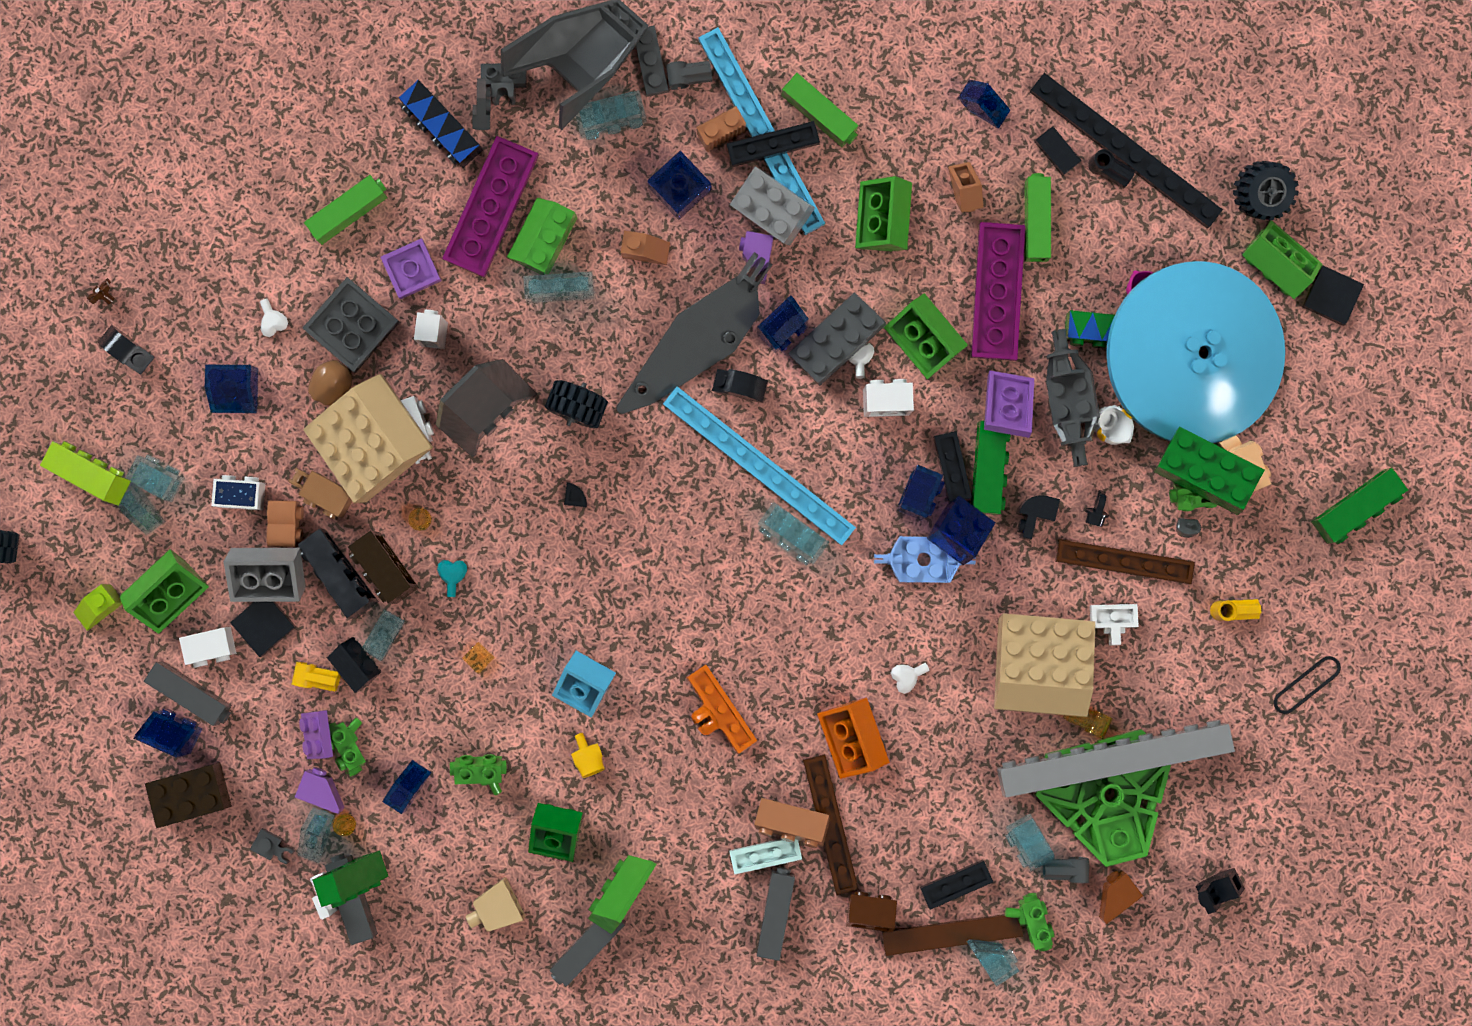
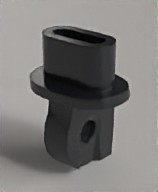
(1096, 515)

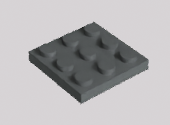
(351, 325)

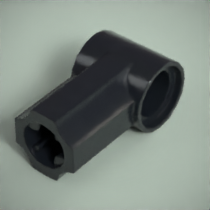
(1113, 169)

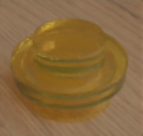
(420, 519)
(344, 824)

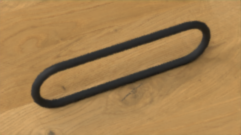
(1301, 677)

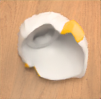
(1114, 425)

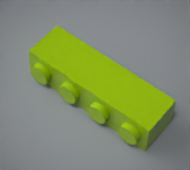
(86, 473)

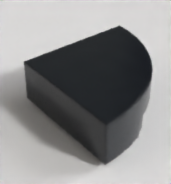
(574, 496)

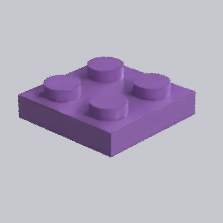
(411, 268)
(316, 735)

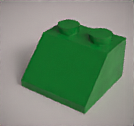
(555, 832)

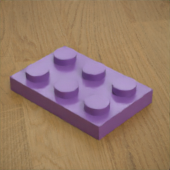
(1009, 404)

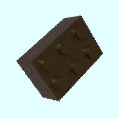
(382, 567)
(188, 795)

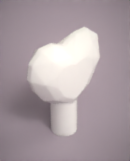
(272, 320)
(861, 358)
(907, 676)

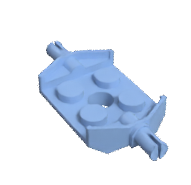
(906, 567)

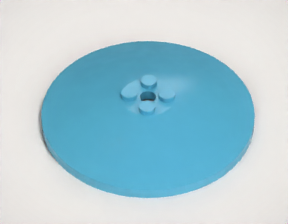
(1158, 342)

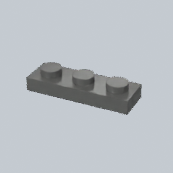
(651, 63)

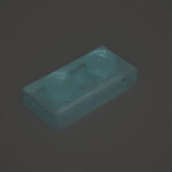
(383, 635)

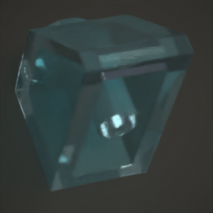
(140, 510)
(315, 834)
(995, 960)

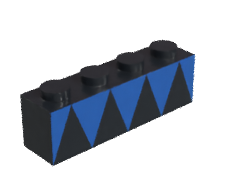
(440, 123)

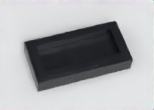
(1057, 151)

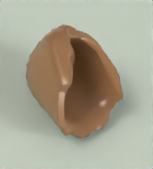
(329, 382)

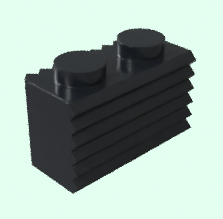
(354, 664)

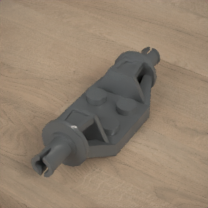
(1071, 397)

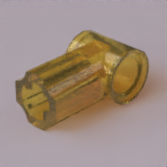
(1094, 723)

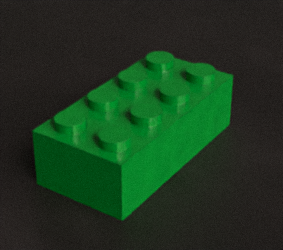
(1209, 471)

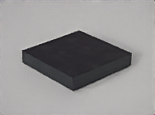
(1333, 295)
(263, 626)

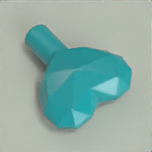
(452, 574)

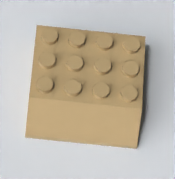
(367, 438)
(1044, 665)

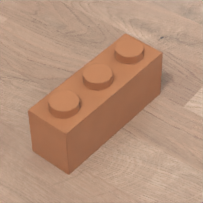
(791, 823)

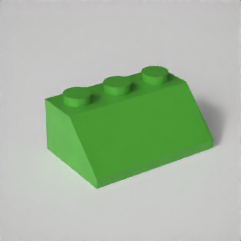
(884, 214)
(542, 236)
(1282, 260)
(925, 336)
(163, 592)
(620, 892)

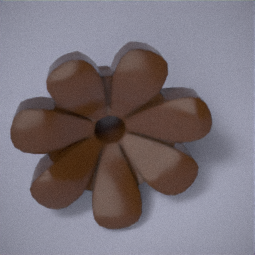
(101, 293)

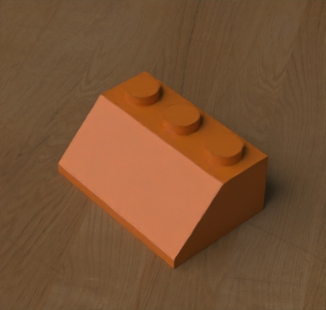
(853, 738)

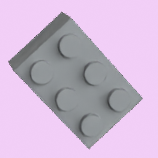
(772, 206)
(264, 574)

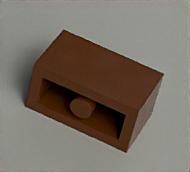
(871, 912)

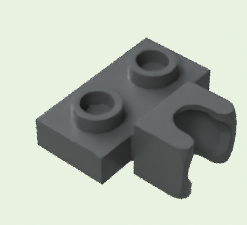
(502, 85)
(482, 110)

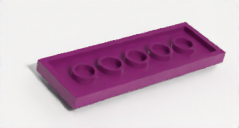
(490, 206)
(998, 291)

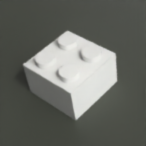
(888, 398)

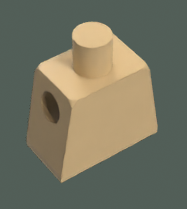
(496, 907)

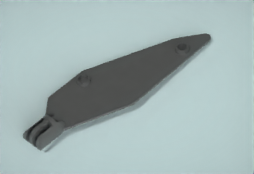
(699, 337)

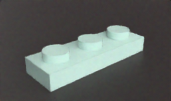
(764, 855)

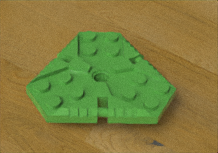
(1116, 827)

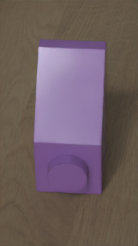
(759, 244)
(319, 790)

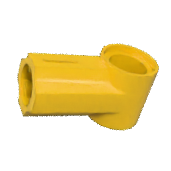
(1236, 610)
(312, 676)

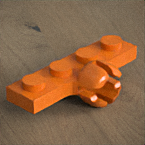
(719, 711)

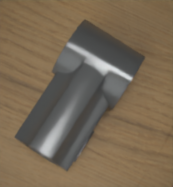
(685, 74)
(1067, 869)

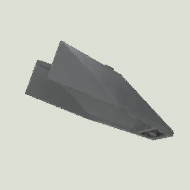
(581, 47)
(480, 402)

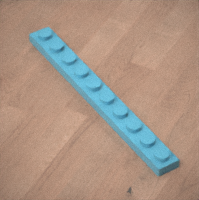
(755, 117)
(759, 466)

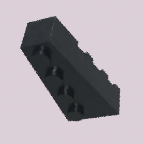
(337, 574)

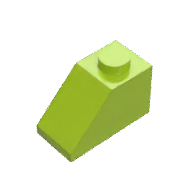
(97, 605)

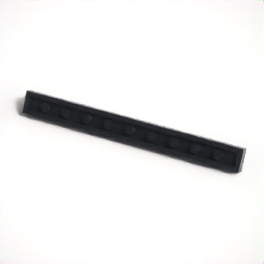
(1126, 150)

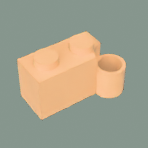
(1251, 452)

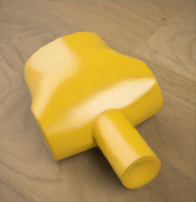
(587, 758)

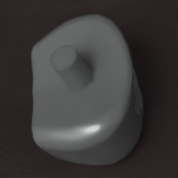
(1188, 527)

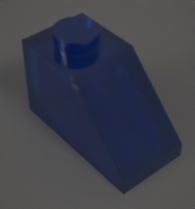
(984, 102)
(406, 787)

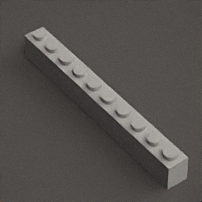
(1115, 759)

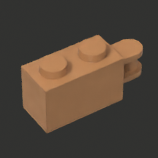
(322, 492)

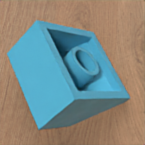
(583, 683)

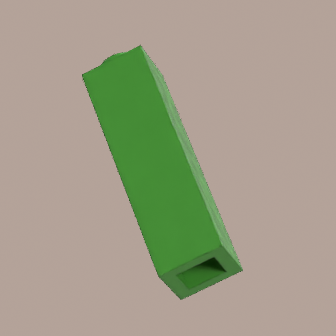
(820, 110)
(346, 209)
(1037, 218)

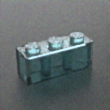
(611, 115)
(559, 287)
(792, 534)

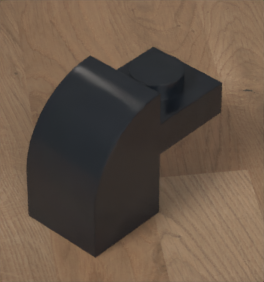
(125, 349)
(740, 385)
(1035, 508)
(1219, 889)

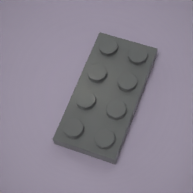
(837, 339)

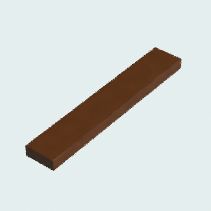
(1125, 561)
(835, 840)
(950, 934)

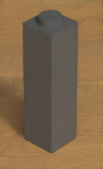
(188, 693)
(356, 912)
(775, 914)
(581, 953)

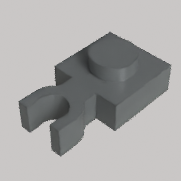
(268, 845)

